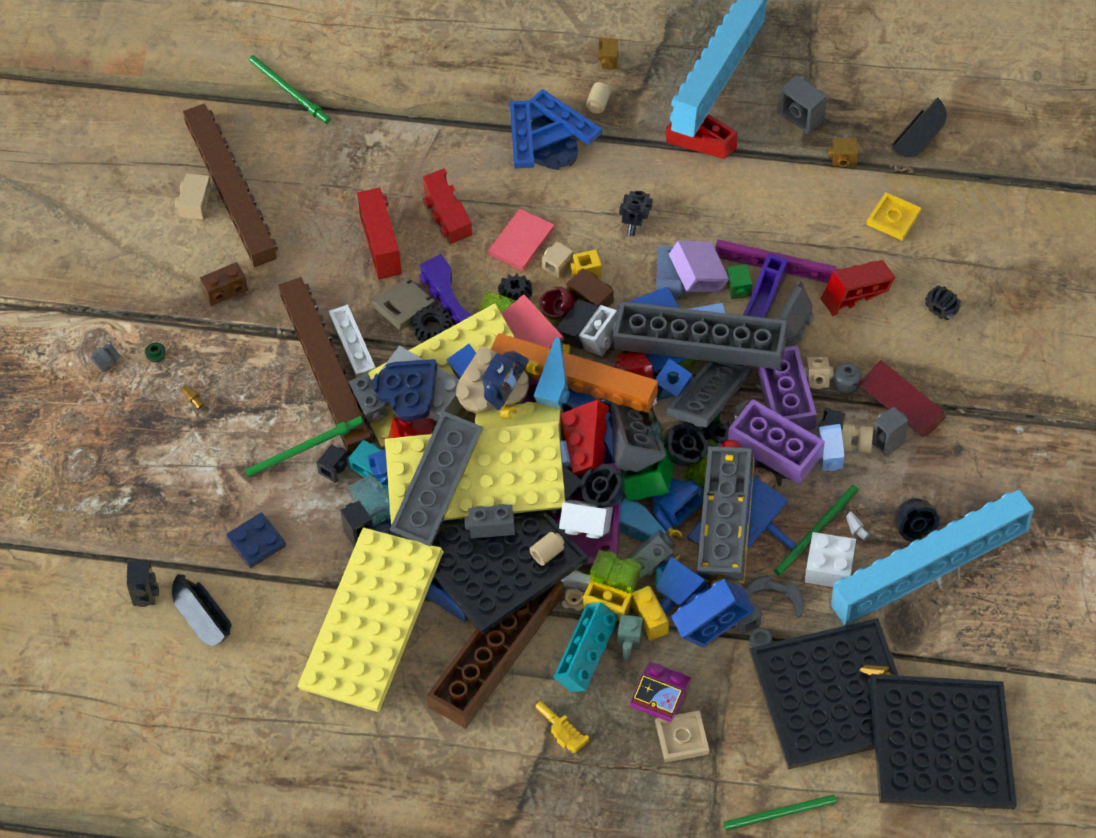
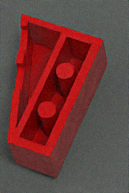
(711, 138)
(445, 207)
(856, 283)
(637, 364)
(406, 428)
(584, 435)

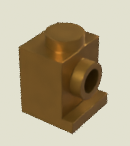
(608, 53)

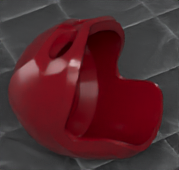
(556, 303)

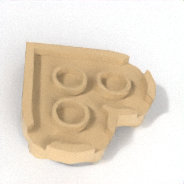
(471, 389)

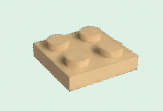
(682, 737)

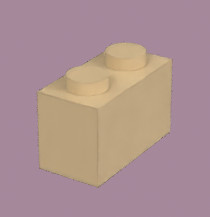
(193, 196)

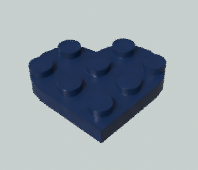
(557, 154)
(407, 387)

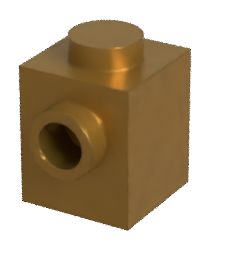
(843, 152)

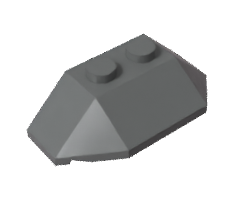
(797, 314)

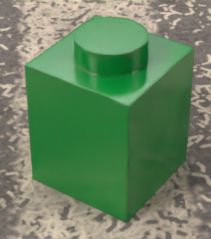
(739, 281)

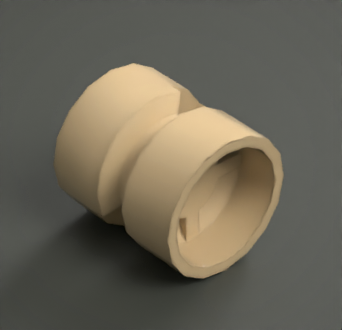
(864, 435)

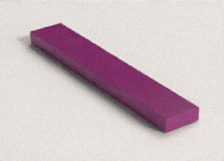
(757, 257)

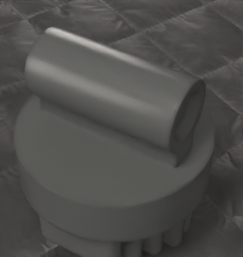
(105, 357)

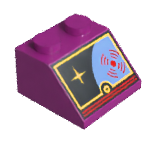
(660, 691)

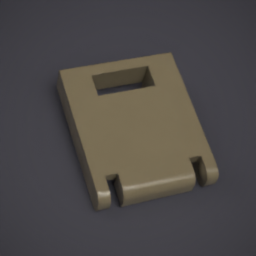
(407, 299)

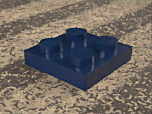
(255, 540)

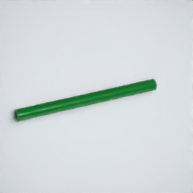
(779, 812)

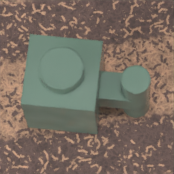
(629, 635)

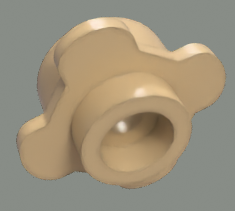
(573, 594)

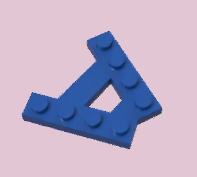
(566, 124)

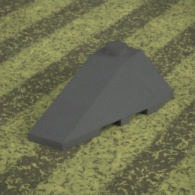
(633, 441)

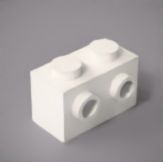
(599, 331)

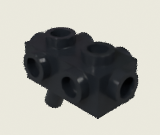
(635, 209)

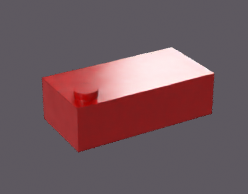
(379, 232)

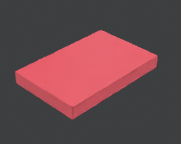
(521, 239)
(529, 323)

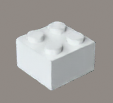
(585, 518)
(829, 559)

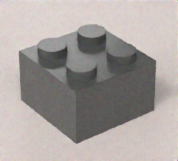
(802, 104)

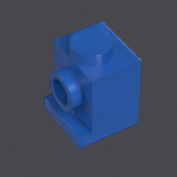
(378, 465)

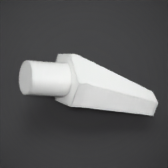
(856, 526)

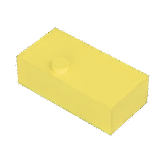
(526, 414)

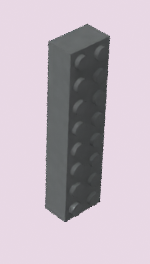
(700, 335)

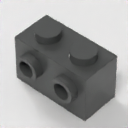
(889, 431)

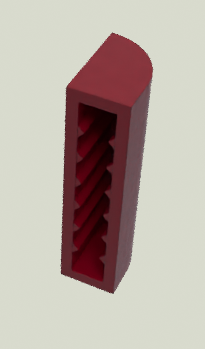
(896, 392)

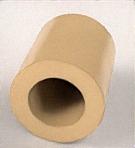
(598, 97)
(547, 548)

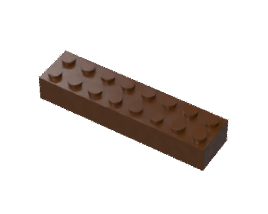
(487, 659)

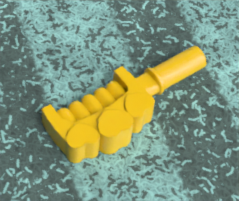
(562, 730)

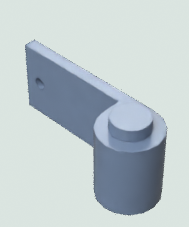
(667, 273)

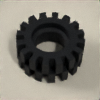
(430, 315)

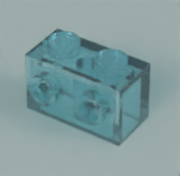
(372, 498)

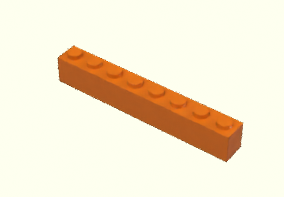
(588, 376)

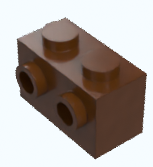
(223, 283)
(590, 289)

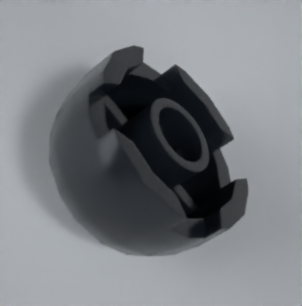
(685, 444)
(602, 486)
(916, 519)

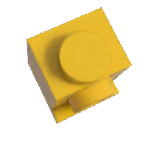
(589, 261)

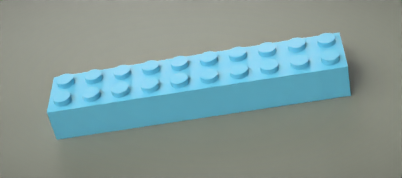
(716, 65)
(931, 557)

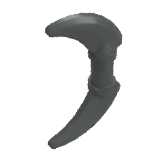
(789, 590)

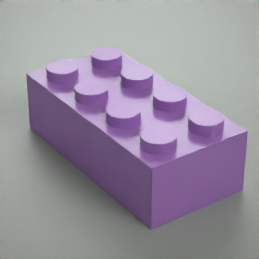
(788, 390)
(777, 441)

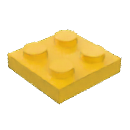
(894, 216)

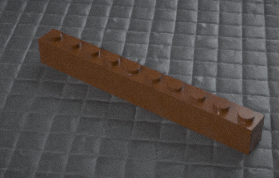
(230, 185)
(323, 361)

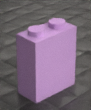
(698, 266)

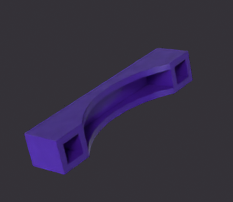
(438, 277)
(767, 287)

